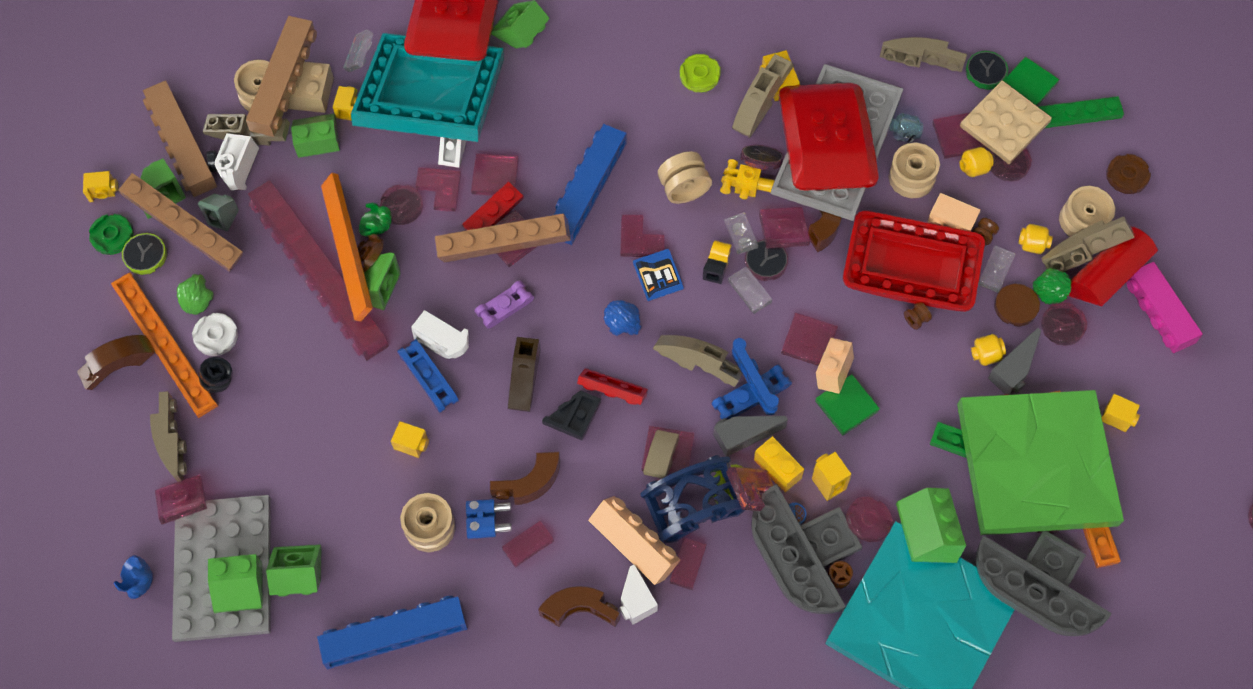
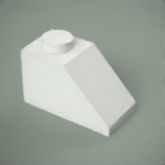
(451, 151)
(636, 598)

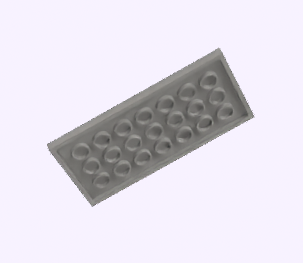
(881, 104)

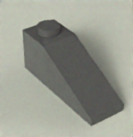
(1014, 368)
(745, 431)

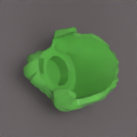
(194, 295)

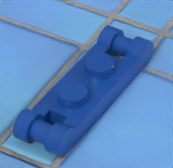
(427, 375)
(759, 386)
(744, 398)

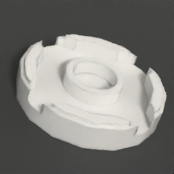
(215, 334)

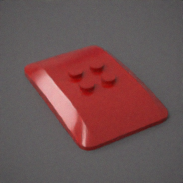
(451, 28)
(828, 136)
(914, 261)

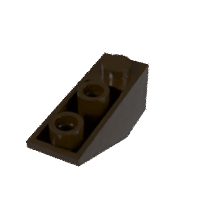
(523, 373)

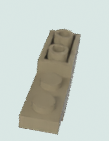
(915, 49)
(759, 95)
(221, 124)
(1091, 240)
(693, 352)
(166, 438)

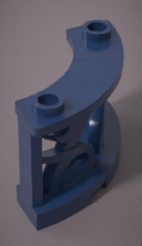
(679, 526)

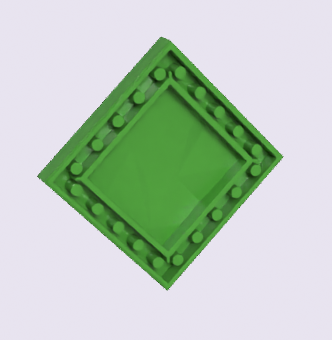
(1039, 462)

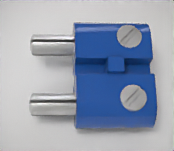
(482, 516)

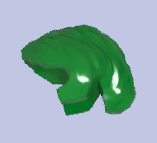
(375, 221)
(1052, 286)

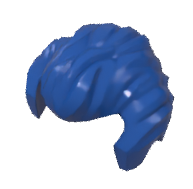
(622, 318)
(135, 577)

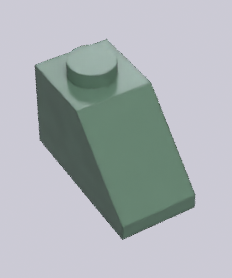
(219, 210)

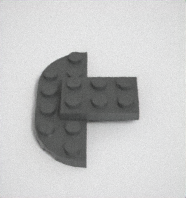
(800, 553)
(1041, 584)

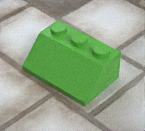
(931, 526)

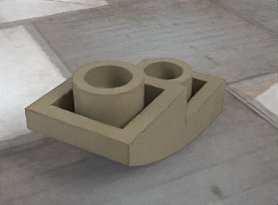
(660, 454)

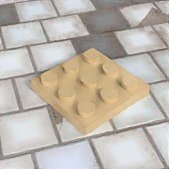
(1005, 122)

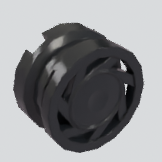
(215, 373)

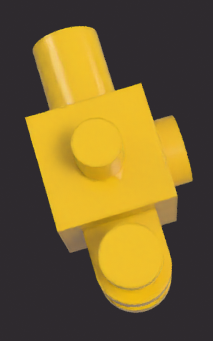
(745, 180)

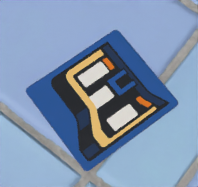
(658, 274)

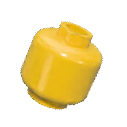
(976, 162)
(1035, 238)
(988, 349)

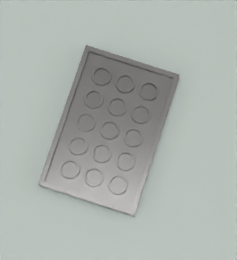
(221, 530)

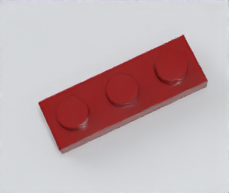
(495, 208)
(612, 386)

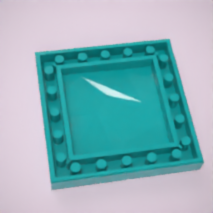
(426, 92)
(920, 620)

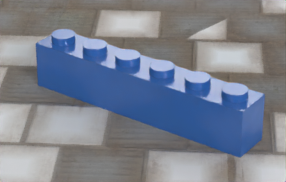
(590, 177)
(391, 632)

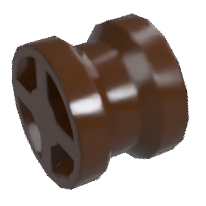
(987, 229)
(917, 315)
(842, 570)

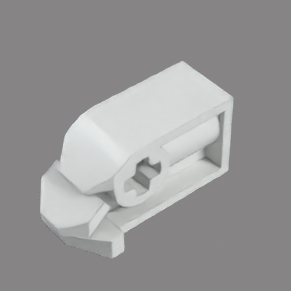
(236, 160)
(440, 336)

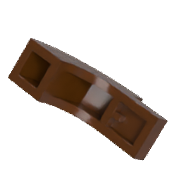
(824, 230)
(113, 355)
(531, 486)
(576, 600)

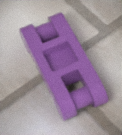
(504, 304)

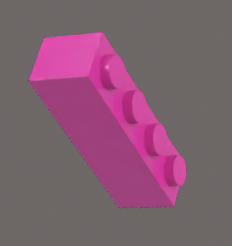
(1163, 308)

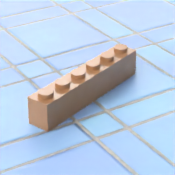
(281, 76)
(179, 138)
(180, 222)
(502, 238)

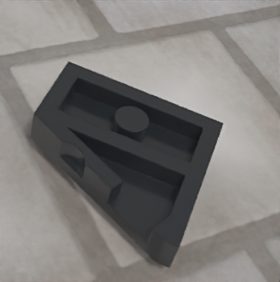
(574, 415)

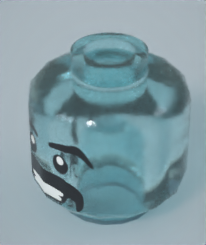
(906, 127)

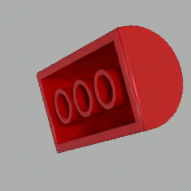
(1112, 269)

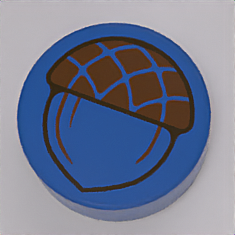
(799, 512)

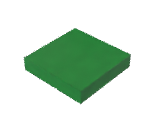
(1031, 81)
(849, 407)

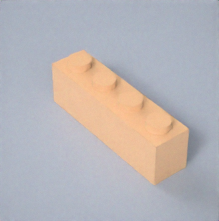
(634, 539)

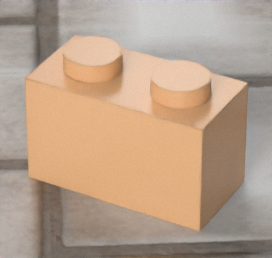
(953, 213)
(835, 365)

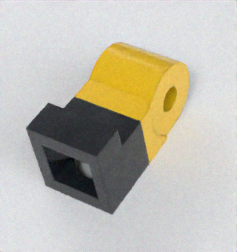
(717, 262)

